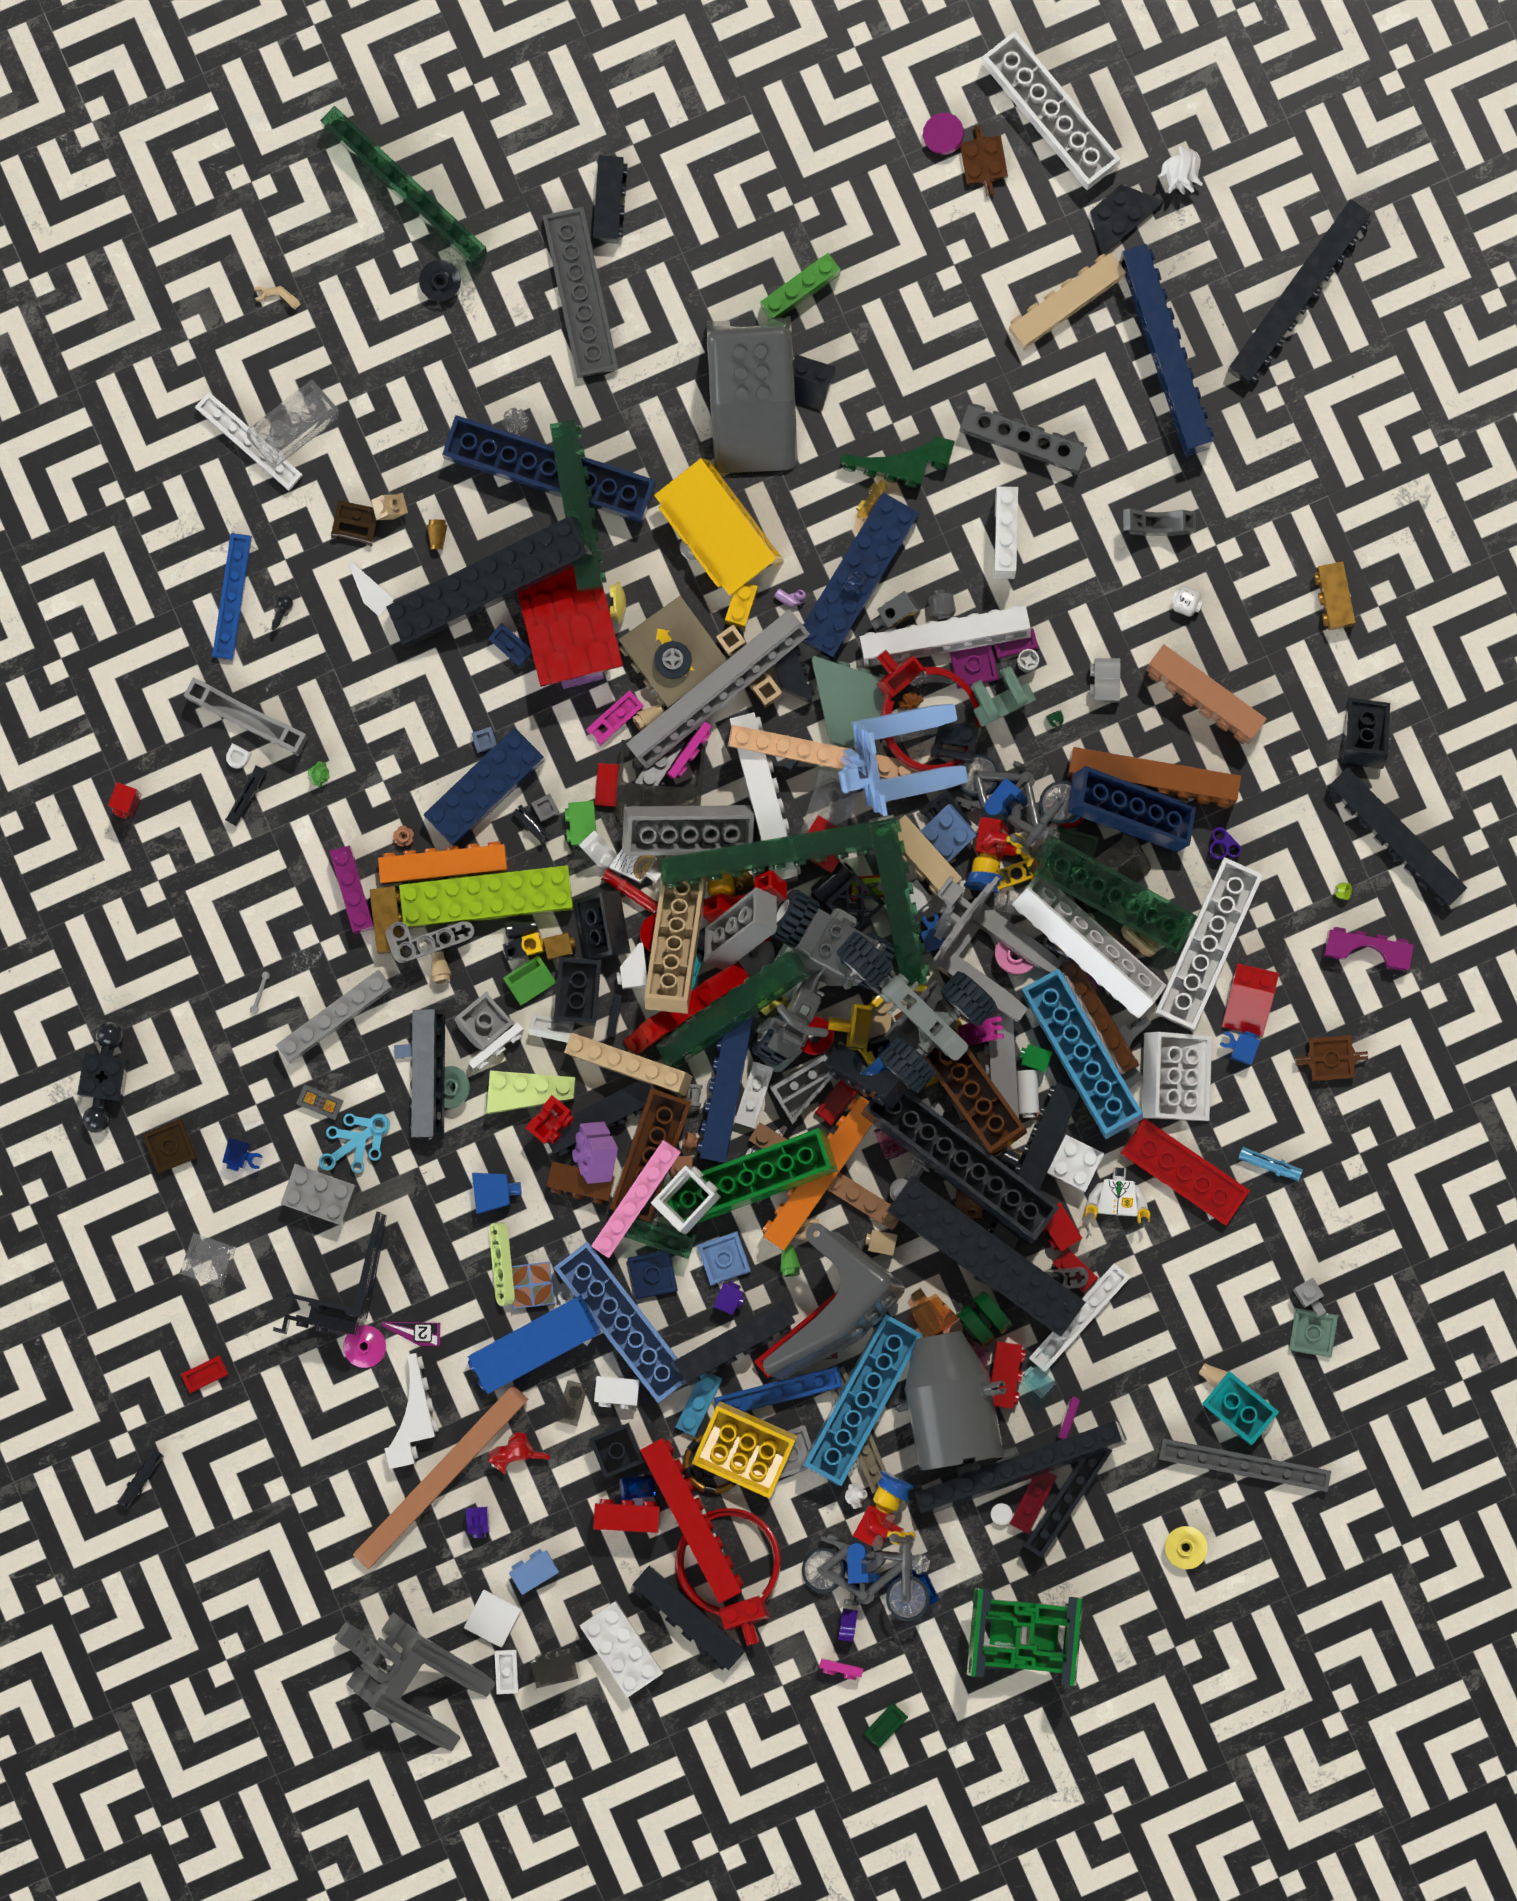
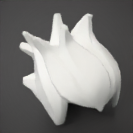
(1182, 170)

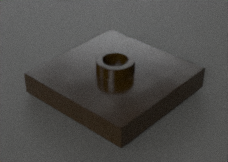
(169, 1146)

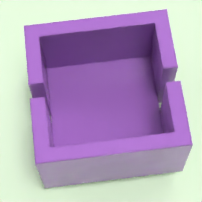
(595, 1152)

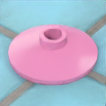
(1004, 960)

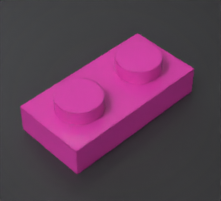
(831, 1667)

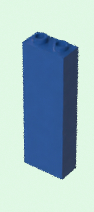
(533, 1344)

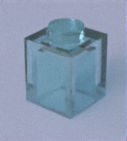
(1038, 1381)

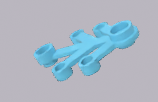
(357, 1140)

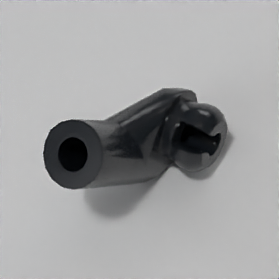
(875, 1042)

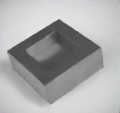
(545, 807)

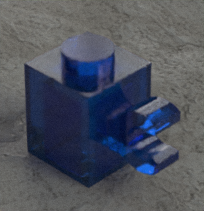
(238, 1154)

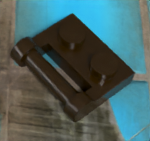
(354, 515)

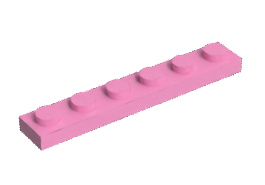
(636, 1198)

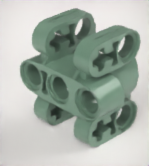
(1004, 703)

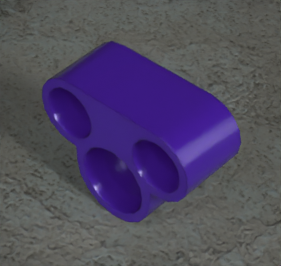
(1226, 842)
(848, 1625)

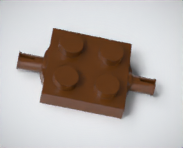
(984, 160)
(1331, 1058)

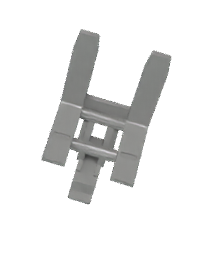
(959, 925)

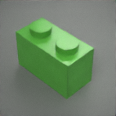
(581, 820)

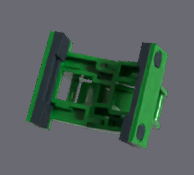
(1042, 1630)

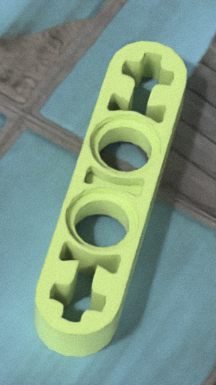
(501, 1264)

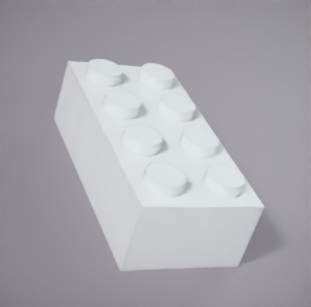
(621, 1649)

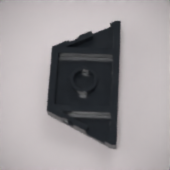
(1120, 215)

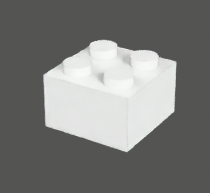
(1075, 1163)

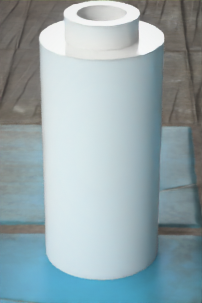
(1027, 1093)

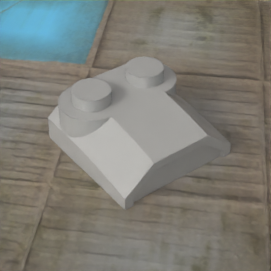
(483, 1021)

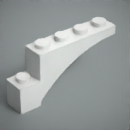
(417, 1420)

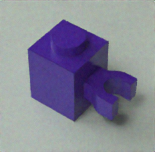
(477, 1521)

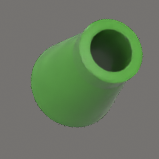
(789, 1262)

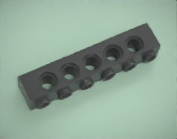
(1030, 448)

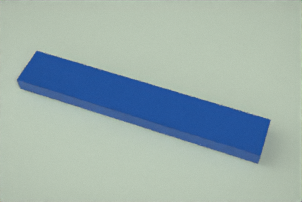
(232, 596)
(783, 1390)

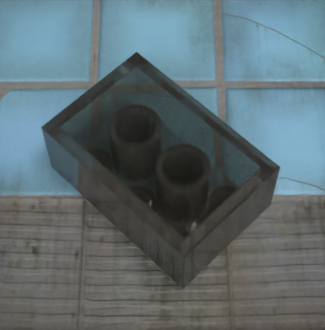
(555, 1668)

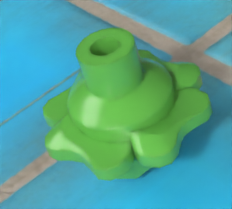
(319, 774)

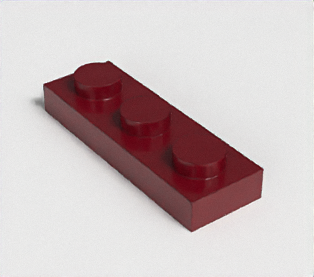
(1032, 1501)

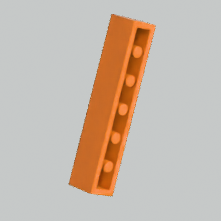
(442, 864)

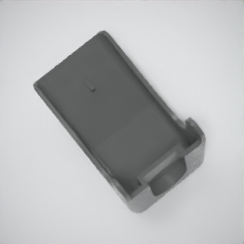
(752, 396)
(861, 1301)

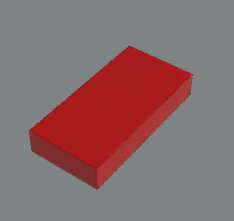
(606, 785)
(835, 1102)
(204, 1374)

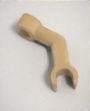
(290, 299)

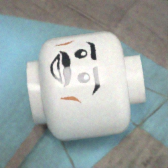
(1186, 601)

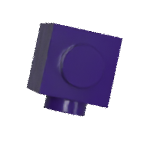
(729, 1298)

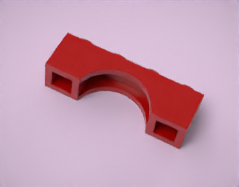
(720, 903)

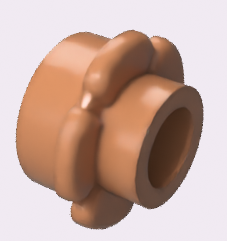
(397, 835)
(690, 1141)

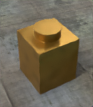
(559, 946)

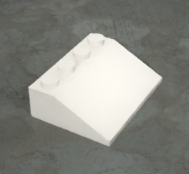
(1176, 1076)

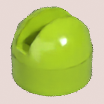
(1344, 890)

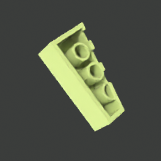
(523, 1090)

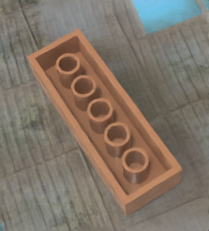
(1205, 694)

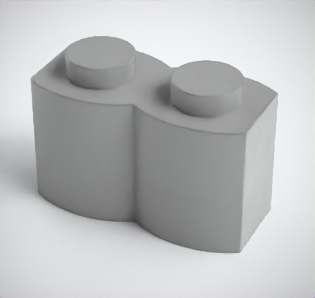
(1106, 680)

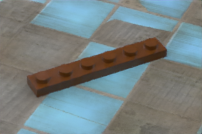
(1099, 1017)

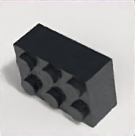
(577, 991)

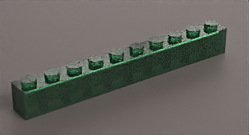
(403, 186)
(766, 854)

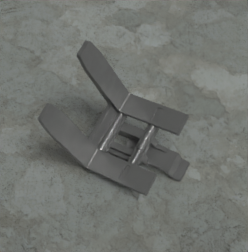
(417, 1651)

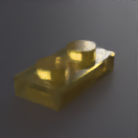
(865, 507)

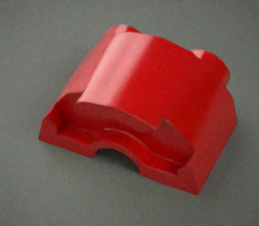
(550, 1121)

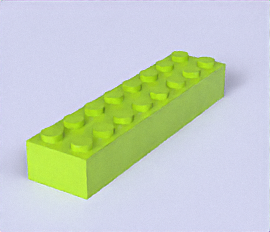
(486, 897)

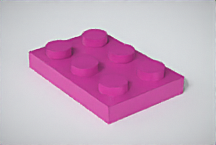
(689, 751)

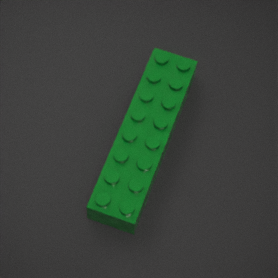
(759, 1175)

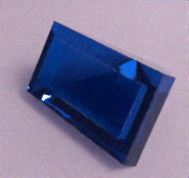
(637, 1487)

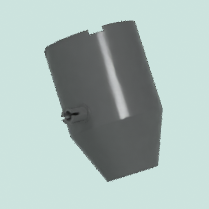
(950, 1403)

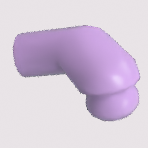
(791, 599)

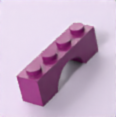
(352, 889)
(1395, 953)

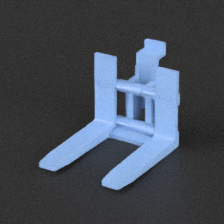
(861, 765)

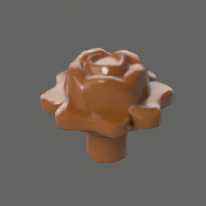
(911, 701)

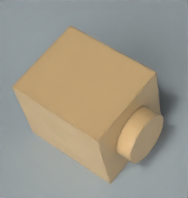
(881, 1242)

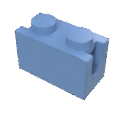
(534, 1571)

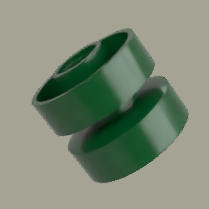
(979, 1323)

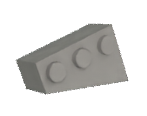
(801, 1086)

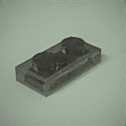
(572, 1403)

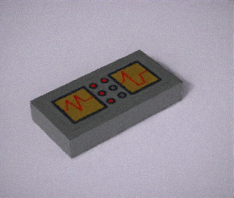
(319, 1102)

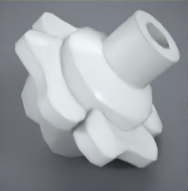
(855, 1495)

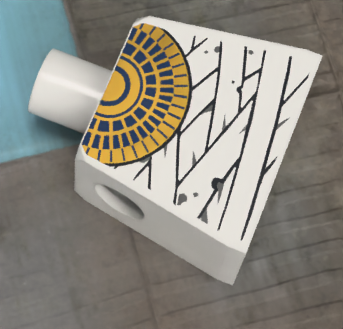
(636, 867)

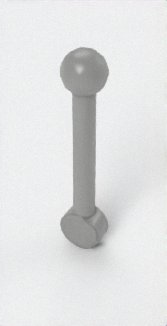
(254, 1009)

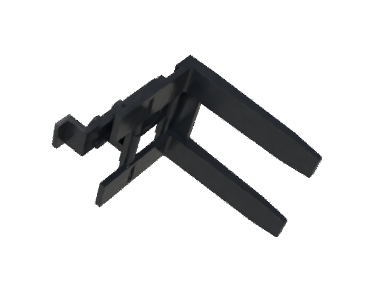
(347, 1323)

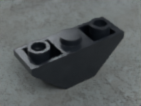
(792, 676)

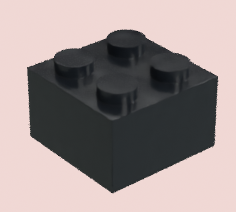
(617, 1450)

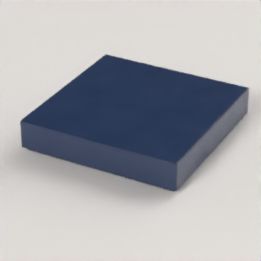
(652, 1274)

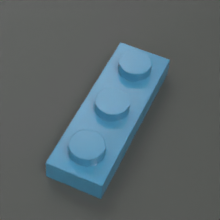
(698, 1403)

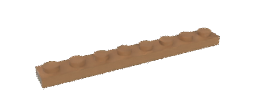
(841, 1185)

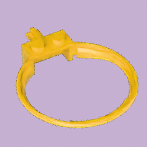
(859, 1024)

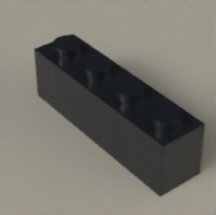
(609, 199)

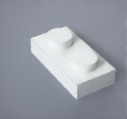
(598, 850)
(546, 1028)
(506, 1671)

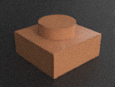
(679, 1163)

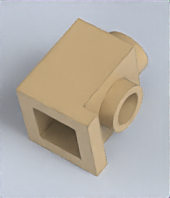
(389, 506)

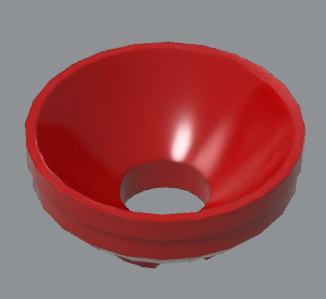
(825, 1042)

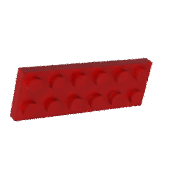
(1185, 1172)

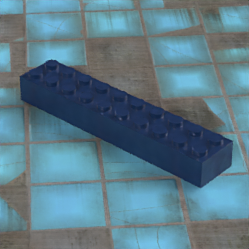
(1165, 349)
(535, 466)

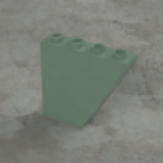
(845, 697)

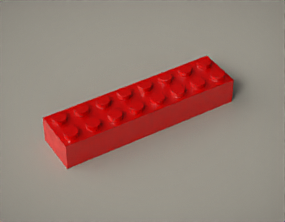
(691, 1520)

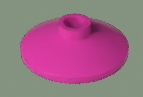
(374, 1352)

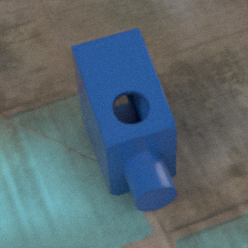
(493, 1191)

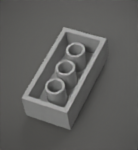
(740, 929)

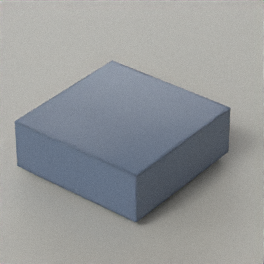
(484, 739)

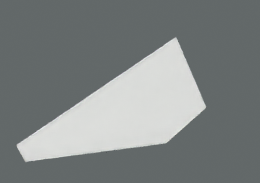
(371, 593)

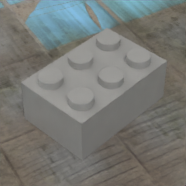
(318, 1194)

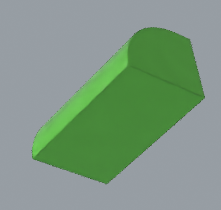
(529, 980)

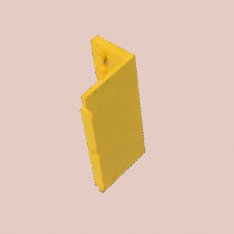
(716, 526)

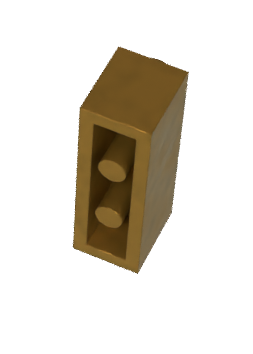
(1334, 596)
(385, 913)

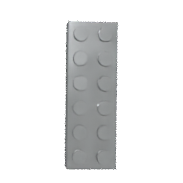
(685, 828)

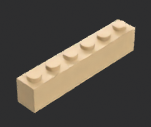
(1066, 301)
(628, 1064)

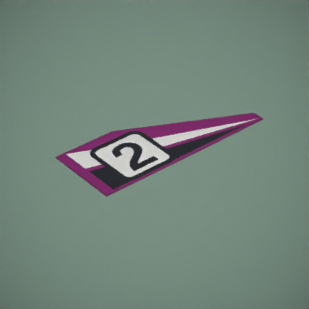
(417, 1332)

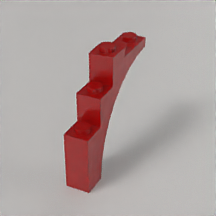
(701, 998)

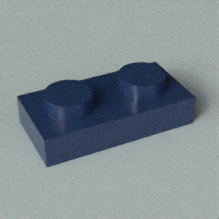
(510, 645)

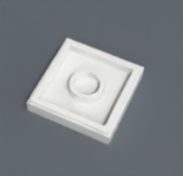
(492, 1618)

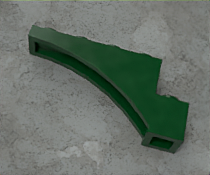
(904, 467)

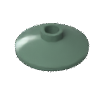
(456, 1077)

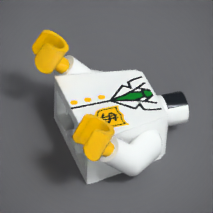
(1117, 1198)

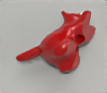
(516, 1450)

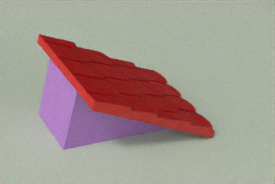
(569, 631)

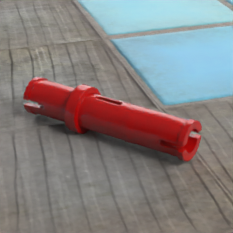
(630, 891)

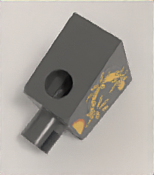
(904, 609)

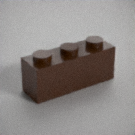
(569, 1179)

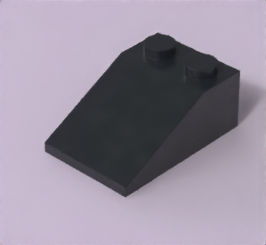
(1366, 733)

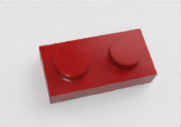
(1068, 1260)

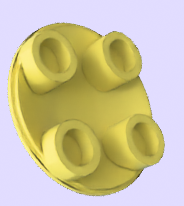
(619, 599)

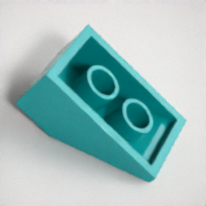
(1240, 1408)

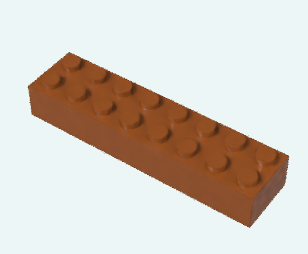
(1162, 777)

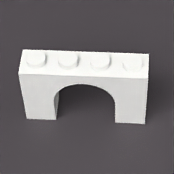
(1006, 533)

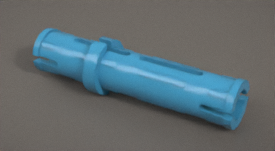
(1270, 1164)

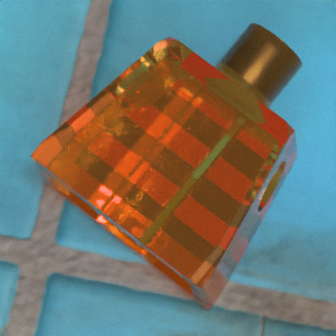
(931, 1314)

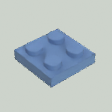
(949, 833)

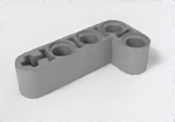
(431, 939)

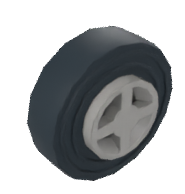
(667, 655)

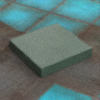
(1313, 1333)

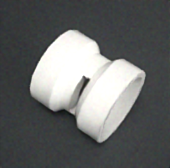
(1030, 658)

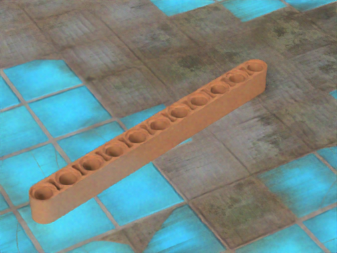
(440, 1477)

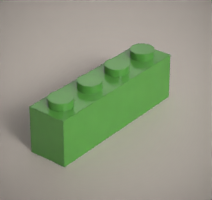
(800, 287)

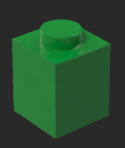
(1035, 1058)

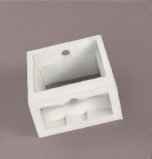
(675, 1184)

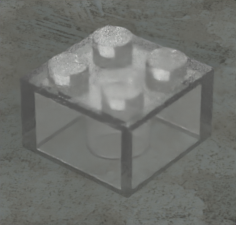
(207, 1260)

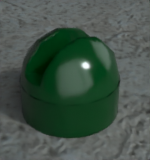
(1054, 717)

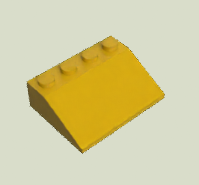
(744, 1449)

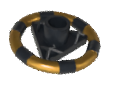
(704, 1474)

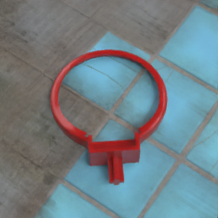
(898, 678)
(742, 1613)

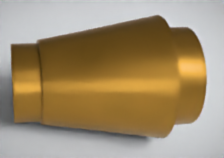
(437, 533)

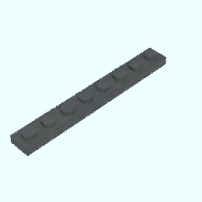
(1244, 1465)

